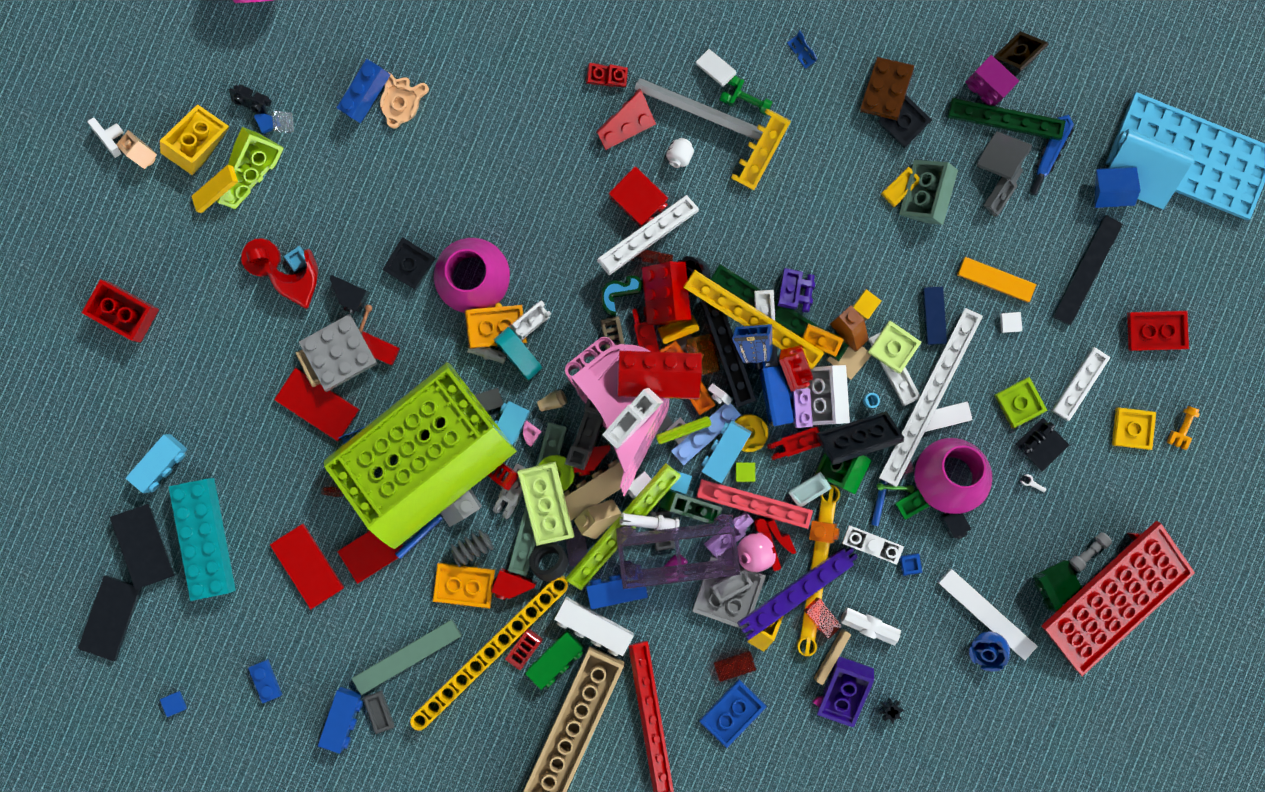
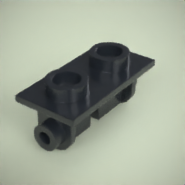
(242, 97)

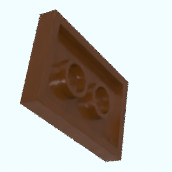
(887, 88)

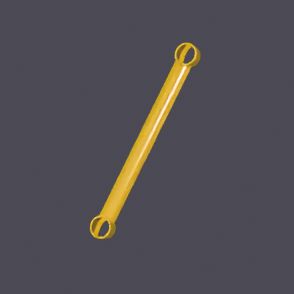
(820, 553)

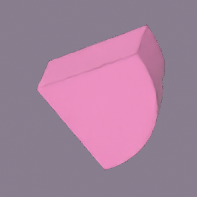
(530, 433)

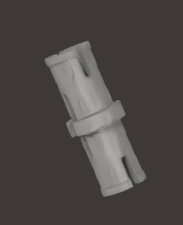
(489, 353)

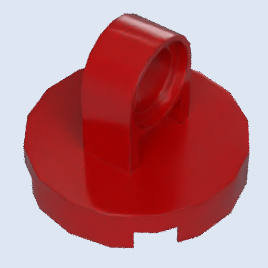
(257, 253)

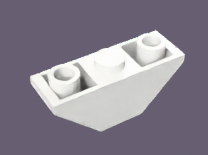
(872, 544)

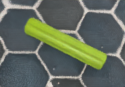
(683, 430)

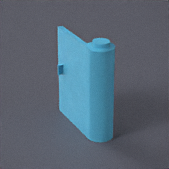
(1157, 164)

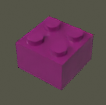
(991, 81)

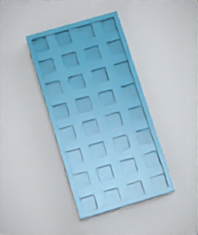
(1225, 165)

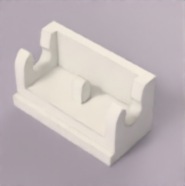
(530, 320)

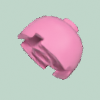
(756, 552)

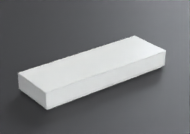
(950, 416)

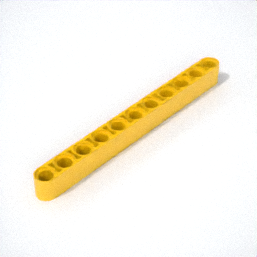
(485, 660)

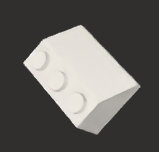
(829, 395)

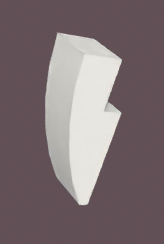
(632, 417)

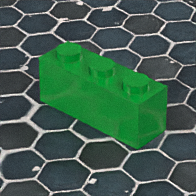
(555, 660)

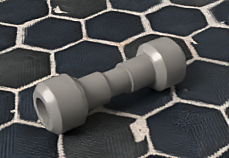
(1079, 562)

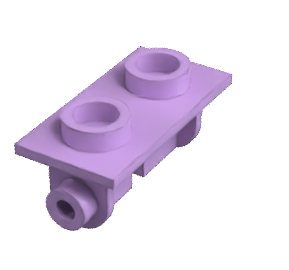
(802, 408)

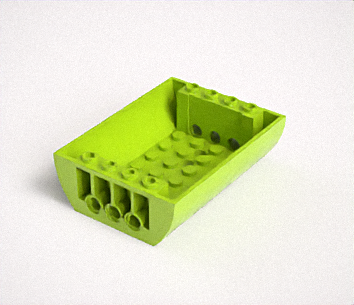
(429, 471)

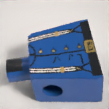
(754, 344)

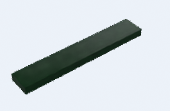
(1006, 119)

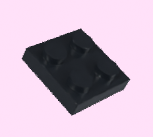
(909, 124)
(409, 263)

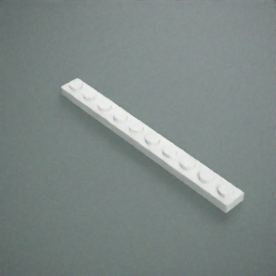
(931, 397)

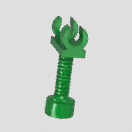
(738, 83)

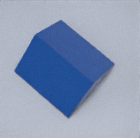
(1116, 187)

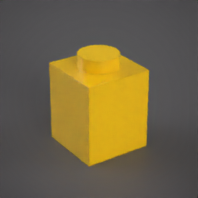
(866, 304)

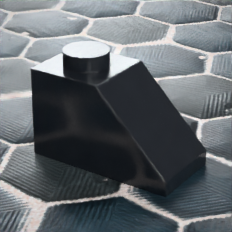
(349, 295)

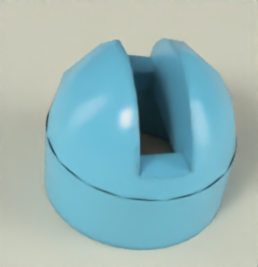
(873, 398)

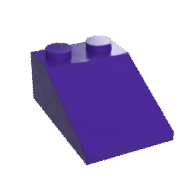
(846, 691)

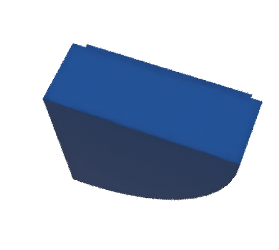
(264, 122)

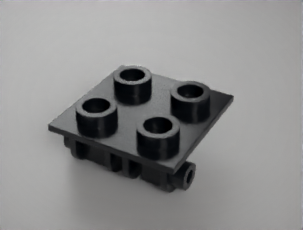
(1042, 444)

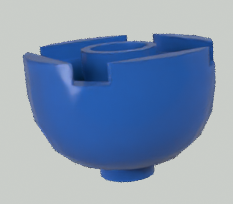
(990, 651)

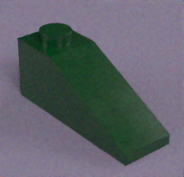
(690, 507)

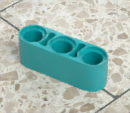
(518, 353)

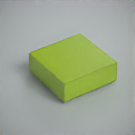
(745, 471)

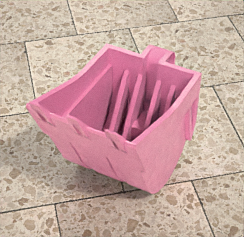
(600, 384)

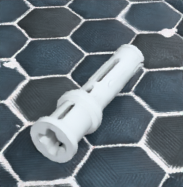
(656, 523)

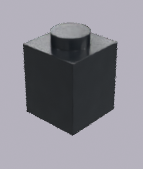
(955, 525)

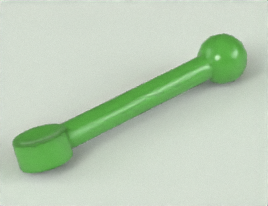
(910, 488)

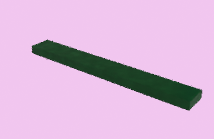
(785, 316)

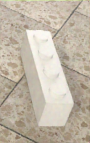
(594, 626)

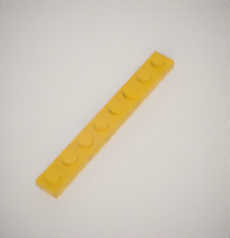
(748, 315)

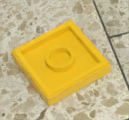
(1133, 428)

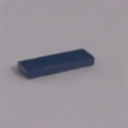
(934, 315)

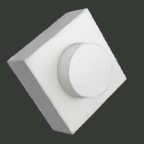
(719, 395)

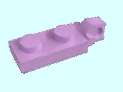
(719, 543)

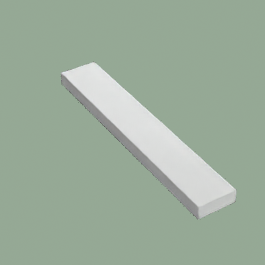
(647, 235)
(987, 613)

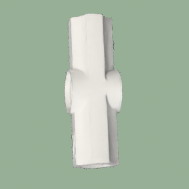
(870, 626)

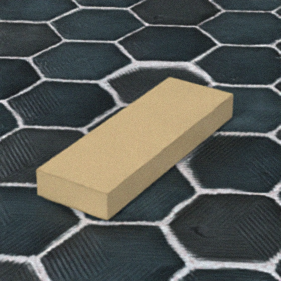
(832, 656)

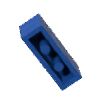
(363, 91)
(612, 592)
(341, 720)

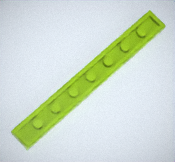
(607, 543)

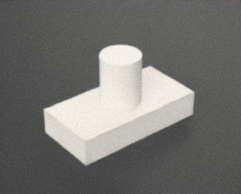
(107, 136)

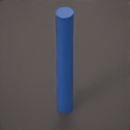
(879, 505)
(418, 536)

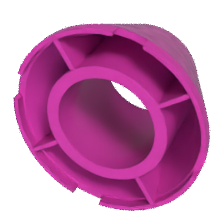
(488, 292)
(939, 489)

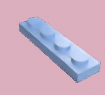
(699, 439)

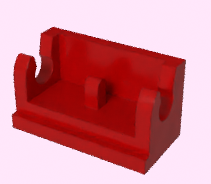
(795, 367)

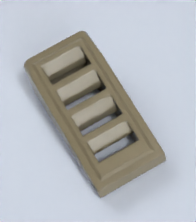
(612, 321)

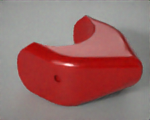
(296, 287)

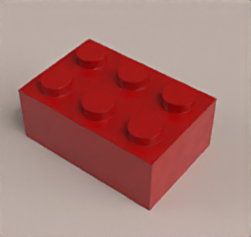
(665, 293)
(120, 311)

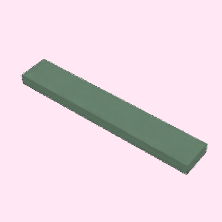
(406, 657)

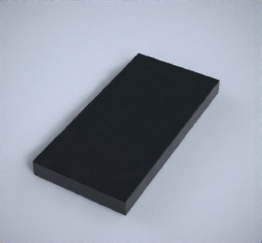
(859, 437)
(142, 546)
(109, 618)

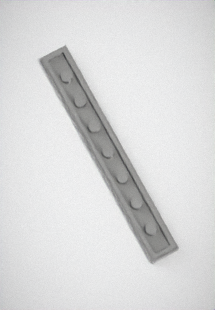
(698, 109)

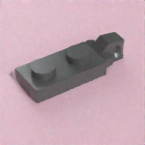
(1001, 194)

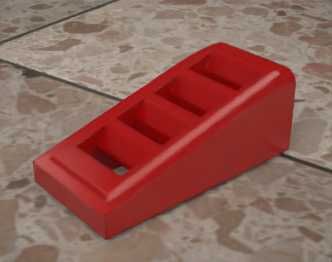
(509, 480)
(532, 636)

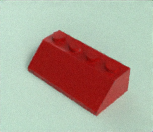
(663, 372)

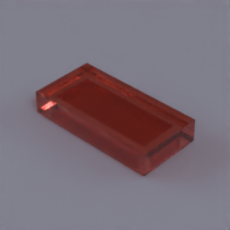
(822, 618)

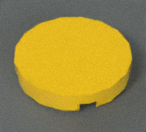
(759, 432)

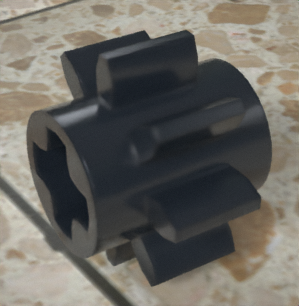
(894, 713)

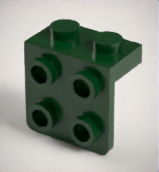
(1057, 585)

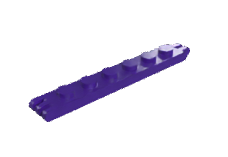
(797, 592)

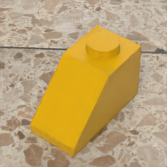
(767, 636)

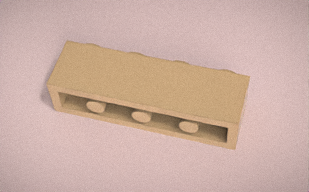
(594, 491)

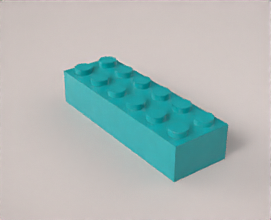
(202, 539)

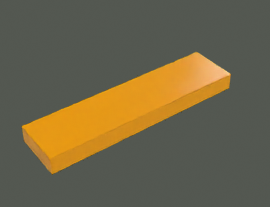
(996, 279)

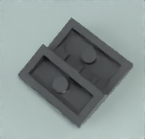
(1004, 155)

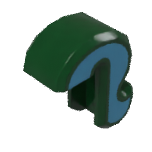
(618, 289)

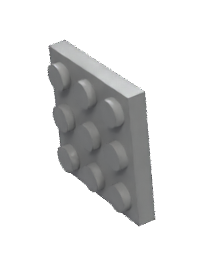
(338, 353)
(732, 609)

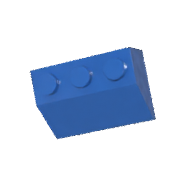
(776, 396)

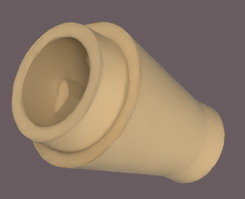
(552, 401)

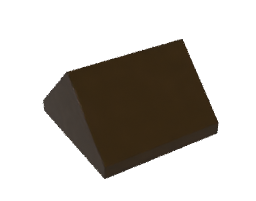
(1020, 52)

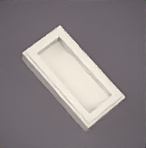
(716, 67)

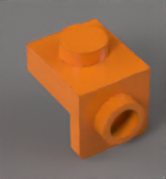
(824, 532)

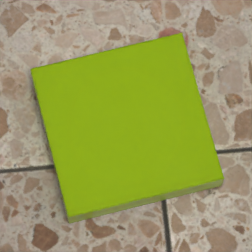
(1020, 402)

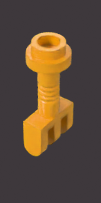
(1180, 436)

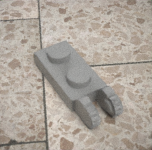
(510, 496)

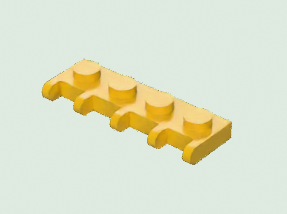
(763, 150)

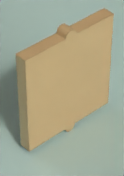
(852, 360)

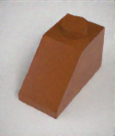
(851, 327)

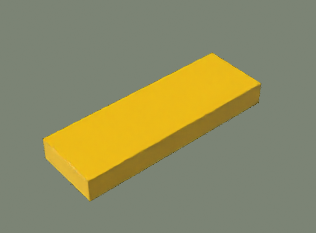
(214, 188)

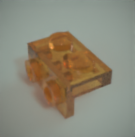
(704, 345)

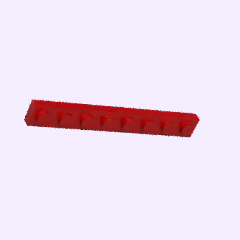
(650, 717)

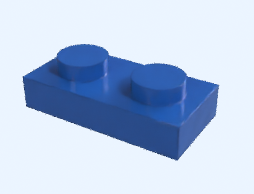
(265, 681)

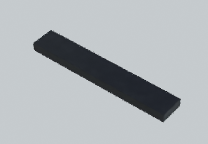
(1087, 270)

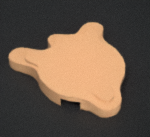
(400, 100)

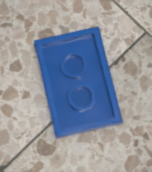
(732, 713)

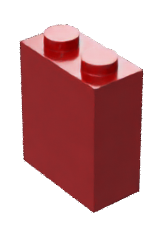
(638, 197)

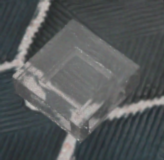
(283, 122)

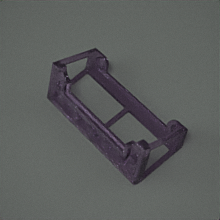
(725, 566)

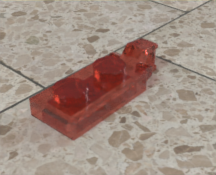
(649, 256)

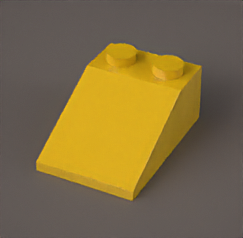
(193, 139)

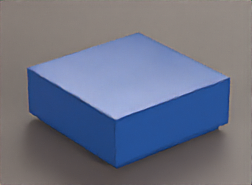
(910, 564)
(173, 704)

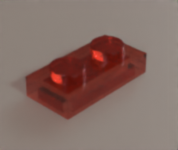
(734, 666)

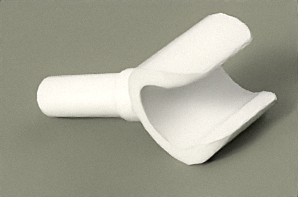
(1033, 484)

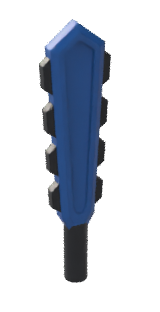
(1051, 154)

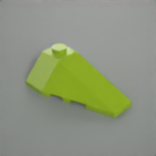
(251, 160)

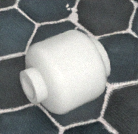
(680, 152)

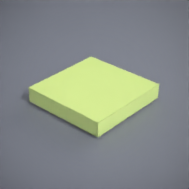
(894, 347)

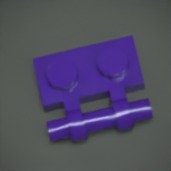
(790, 290)

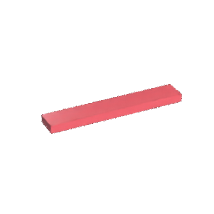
(754, 503)

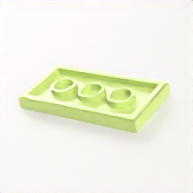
(545, 503)

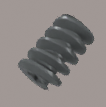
(471, 548)

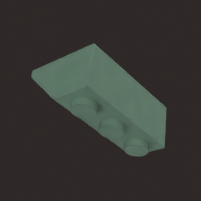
(932, 195)

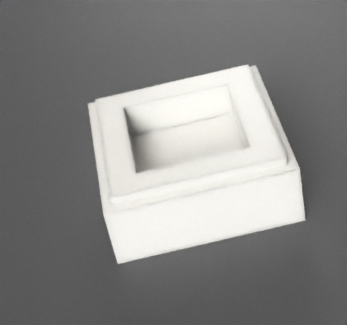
(1011, 322)

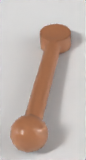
(368, 308)

